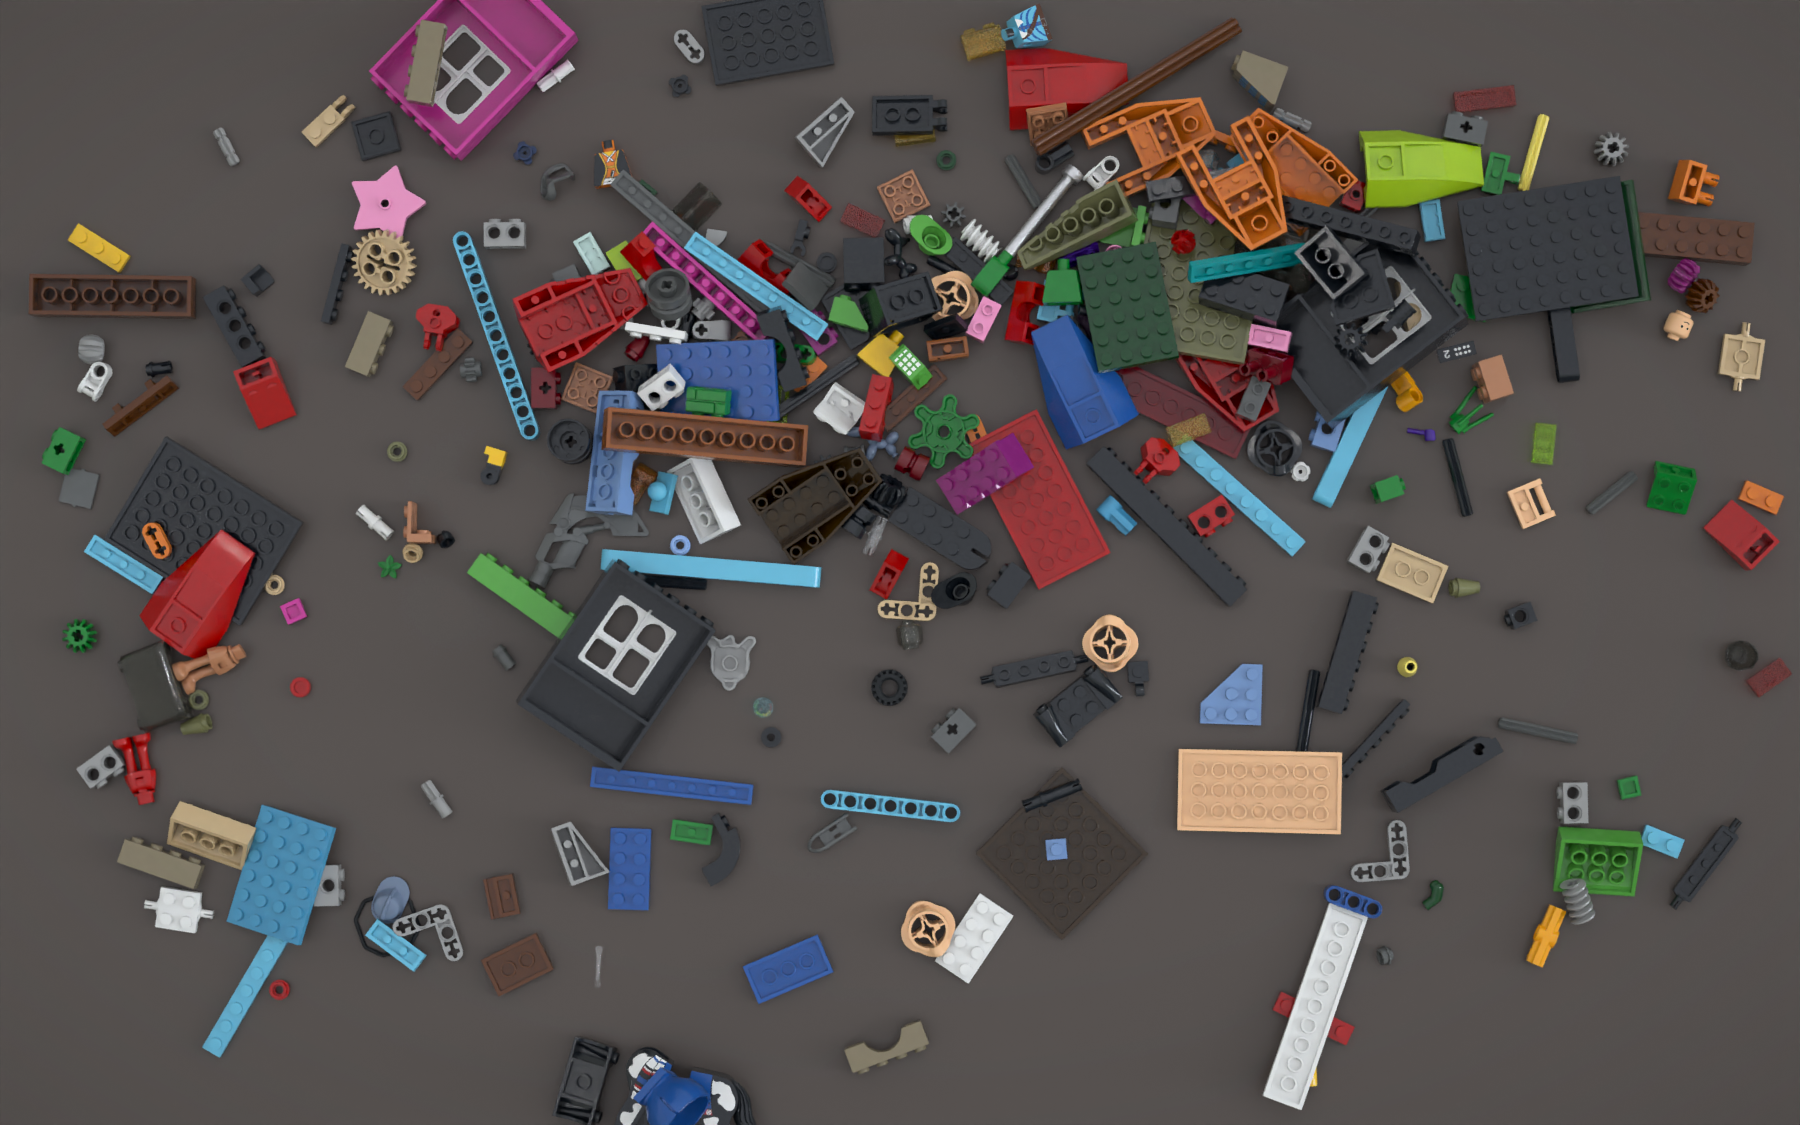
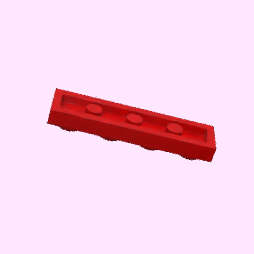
(1338, 1030)

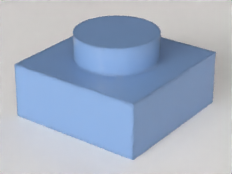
(1056, 849)

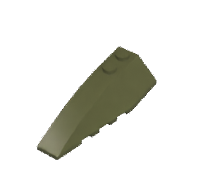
(1083, 224)

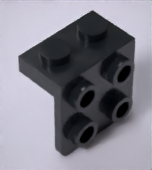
(632, 376)

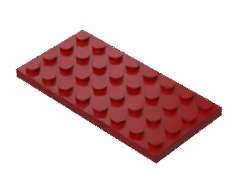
(1045, 506)

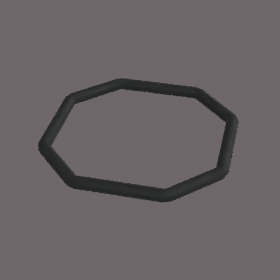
(360, 932)

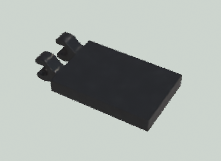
(907, 115)

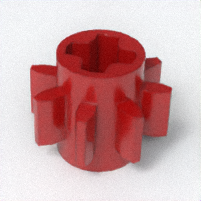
(1183, 241)

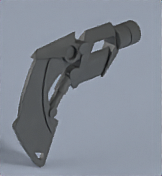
(570, 513)

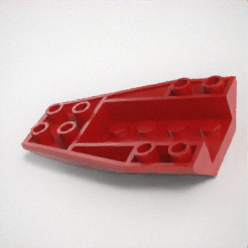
(1054, 77)
(200, 597)

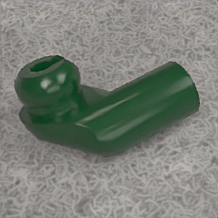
(1436, 894)

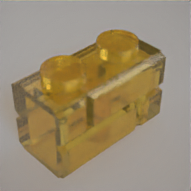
(983, 41)
(1188, 430)

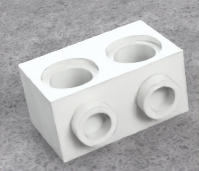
(658, 384)

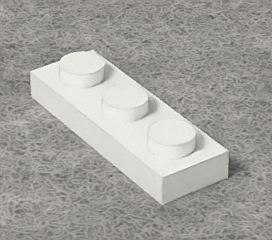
(656, 333)

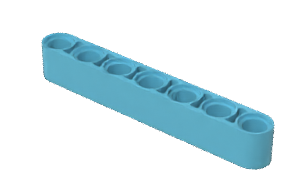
(1346, 451)
(900, 805)

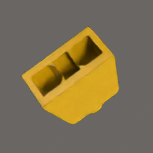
(879, 350)

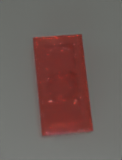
(862, 220)
(1768, 677)

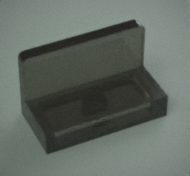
(697, 206)

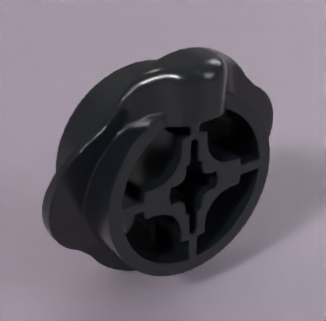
(1254, 452)

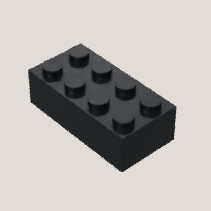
(1246, 297)

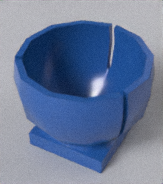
(673, 1099)

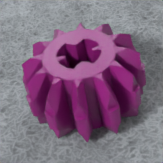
(1683, 275)

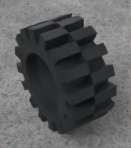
(889, 675)

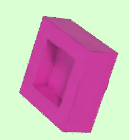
(293, 611)

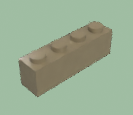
(426, 63)
(161, 863)

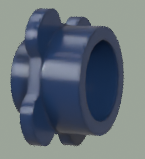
(522, 146)

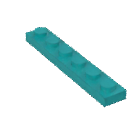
(1243, 263)

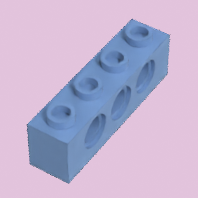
(1325, 441)

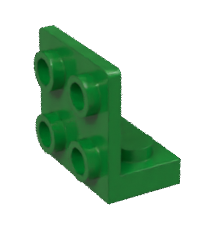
(1672, 487)

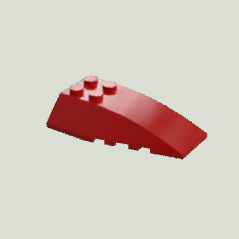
(576, 314)

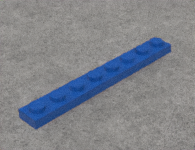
(672, 785)

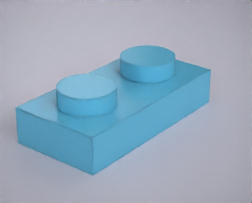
(1662, 841)

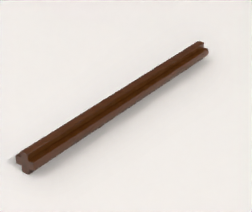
(1136, 86)

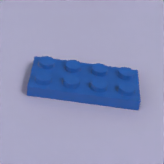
(629, 868)
(788, 969)

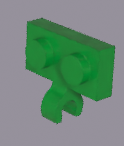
(1497, 174)

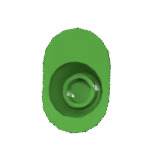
(930, 236)

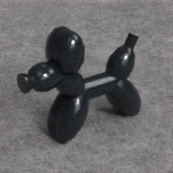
(898, 242)

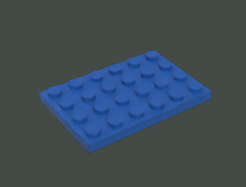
(739, 366)

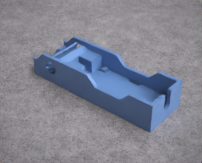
(611, 470)

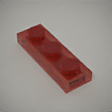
(1484, 99)

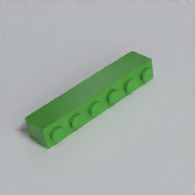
(519, 594)

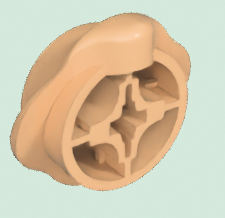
(960, 279)
(1110, 621)
(919, 909)

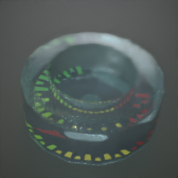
(763, 707)

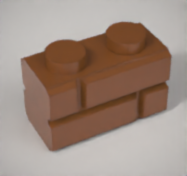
(947, 349)

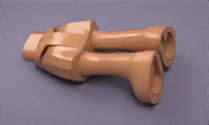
(220, 660)

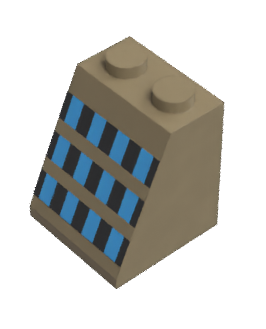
(1259, 77)

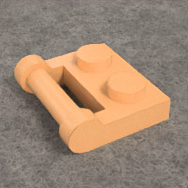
(1525, 507)

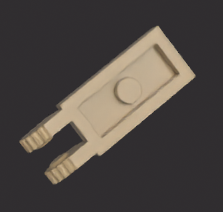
(327, 122)

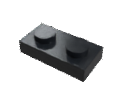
(946, 327)

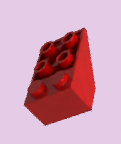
(265, 392)
(1741, 535)

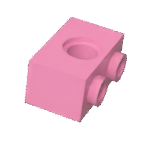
(983, 319)

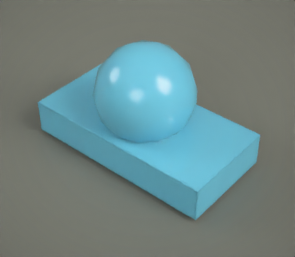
(662, 492)

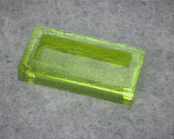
(1543, 443)

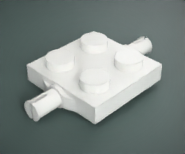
(178, 909)

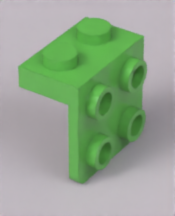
(1131, 234)

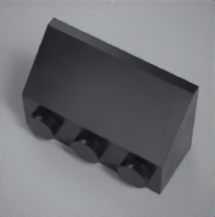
(1331, 262)

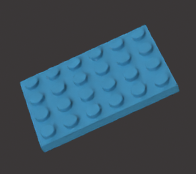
(281, 875)

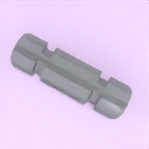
(1292, 120)
(226, 146)

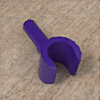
(1429, 434)

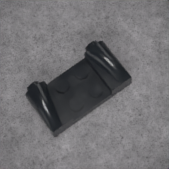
(1077, 705)
(584, 1081)

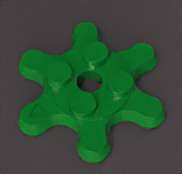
(934, 421)

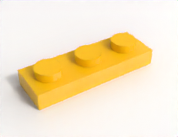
(99, 248)

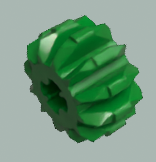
(78, 643)

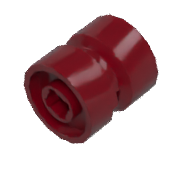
(912, 463)

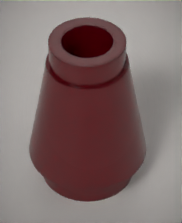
(637, 348)

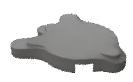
(730, 660)

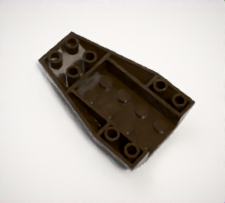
(815, 501)

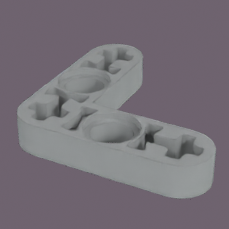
(1389, 866)
(439, 924)

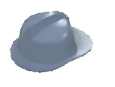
(390, 899)

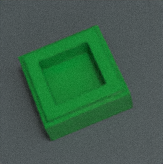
(1628, 787)

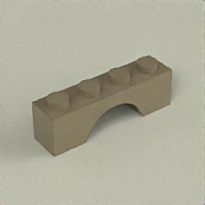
(862, 1056)

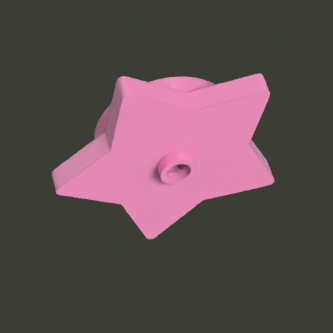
(372, 195)

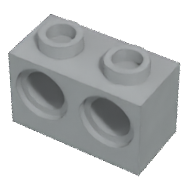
(504, 240)
(1364, 547)
(99, 762)
(1579, 802)

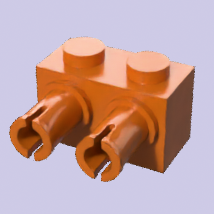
(1688, 183)

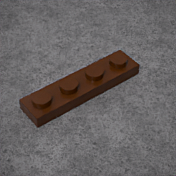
(437, 364)

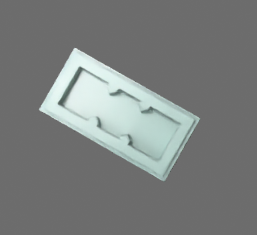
(591, 254)

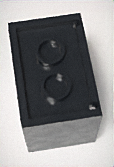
(900, 304)

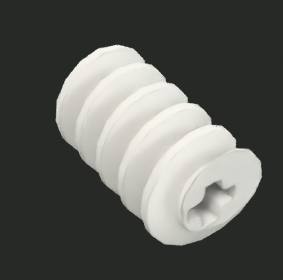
(980, 241)

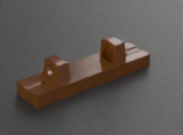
(141, 405)

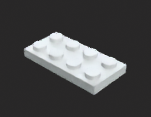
(974, 938)

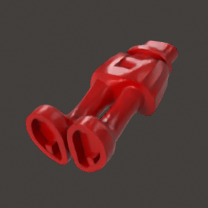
(141, 781)

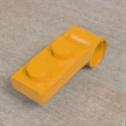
(1407, 391)

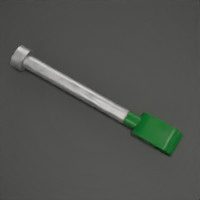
(997, 267)

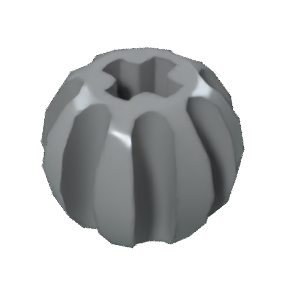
(91, 349)

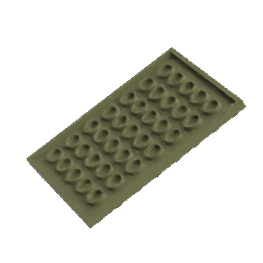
(1198, 328)

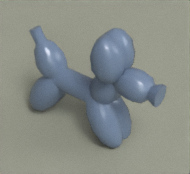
(871, 451)

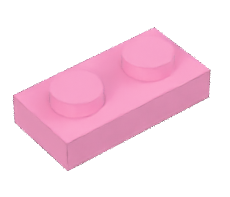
(1269, 338)

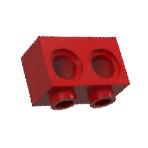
(1208, 512)

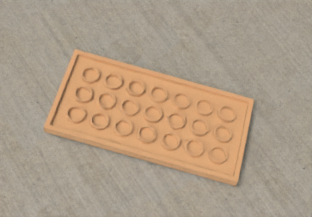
(1259, 791)

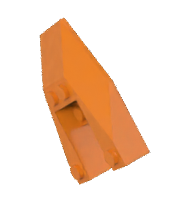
(1156, 134)
(1245, 197)

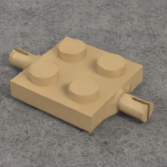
(1741, 356)

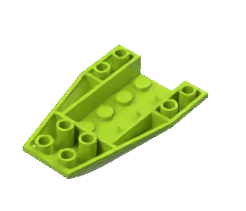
(1416, 168)

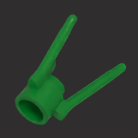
(1460, 422)

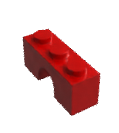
(757, 258)
(1025, 298)
(873, 415)

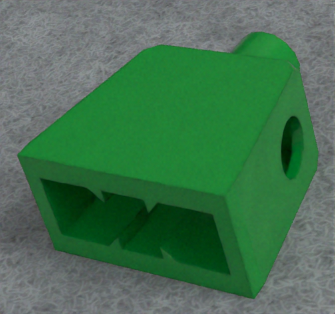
(1063, 286)

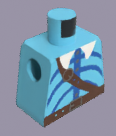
(1028, 29)

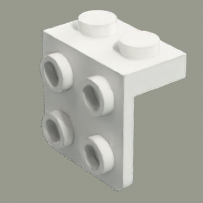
(840, 409)

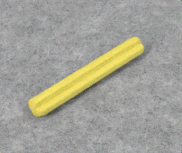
(1533, 152)

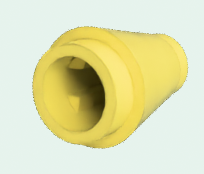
(1402, 667)

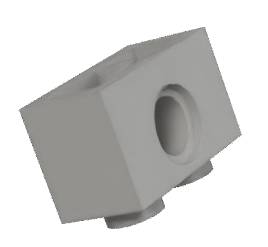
(337, 895)

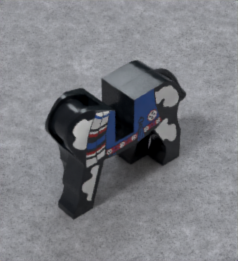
(726, 1095)

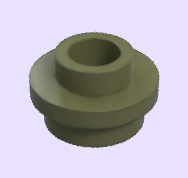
(390, 451)
(192, 700)

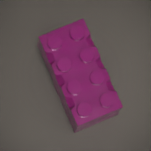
(985, 473)

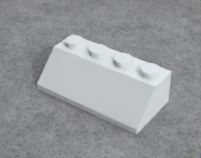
(704, 499)

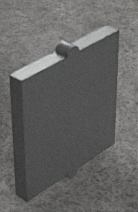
(79, 488)

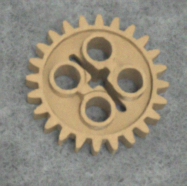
(388, 245)

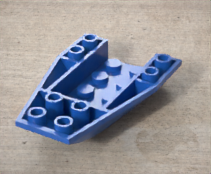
(1075, 393)

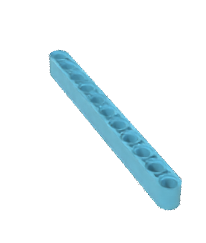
(489, 328)
(715, 568)

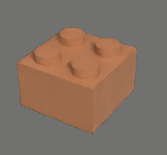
(1492, 379)

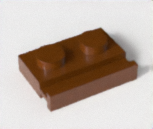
(501, 896)

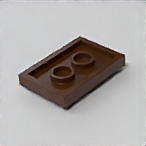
(517, 964)

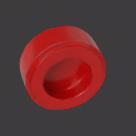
(300, 687)

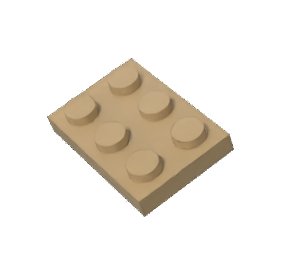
(1412, 573)

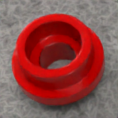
(273, 992)

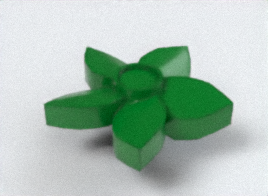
(389, 567)

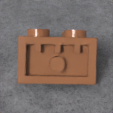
(410, 531)

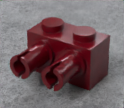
(1268, 365)

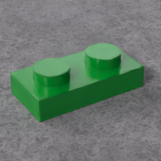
(691, 832)

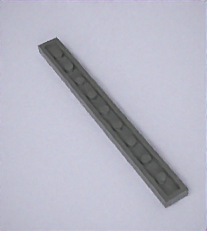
(670, 224)

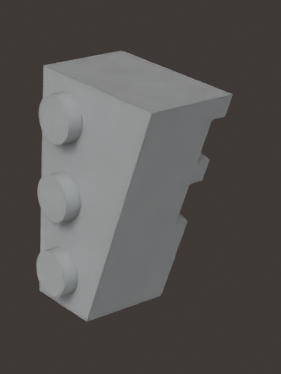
(824, 132)
(576, 855)

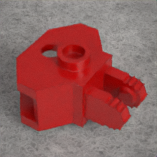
(436, 325)
(1157, 459)

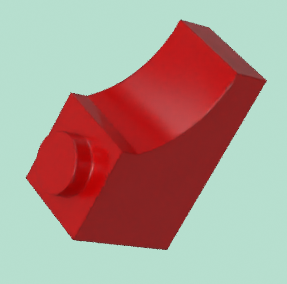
(808, 198)
(641, 255)
(889, 574)

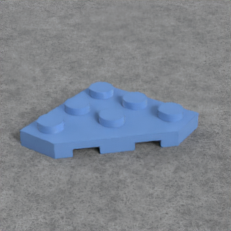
(1236, 698)

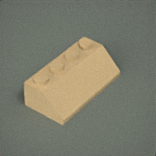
(210, 835)

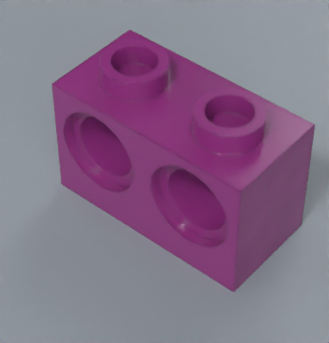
(830, 332)

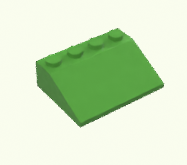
(1600, 857)

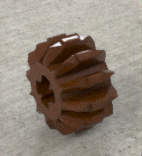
(1702, 295)

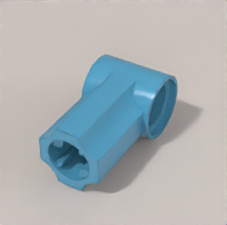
(1112, 512)

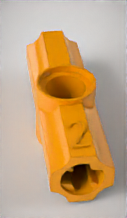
(1545, 935)

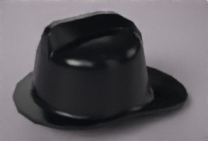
(954, 591)

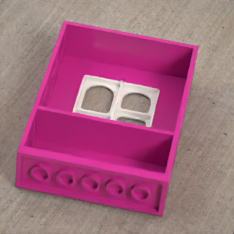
(516, 33)

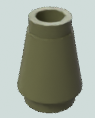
(1463, 587)
(199, 724)

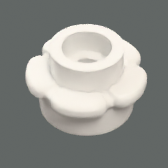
(1305, 471)

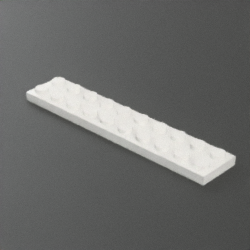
(1315, 1006)

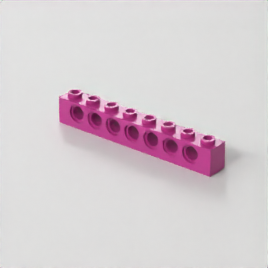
(705, 282)

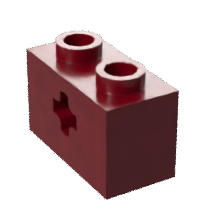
(539, 399)

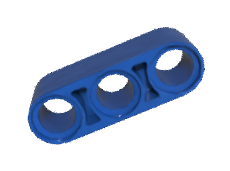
(1360, 908)

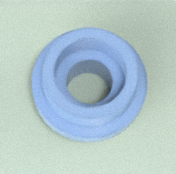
(673, 545)

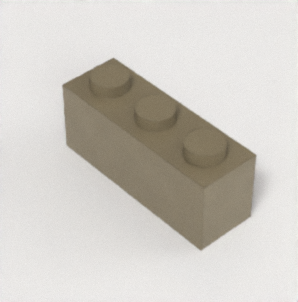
(369, 344)

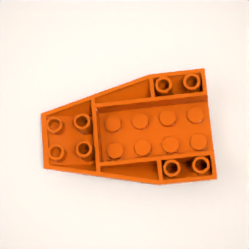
(1303, 166)

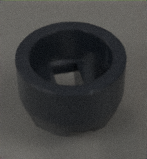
(1012, 276)
(445, 539)

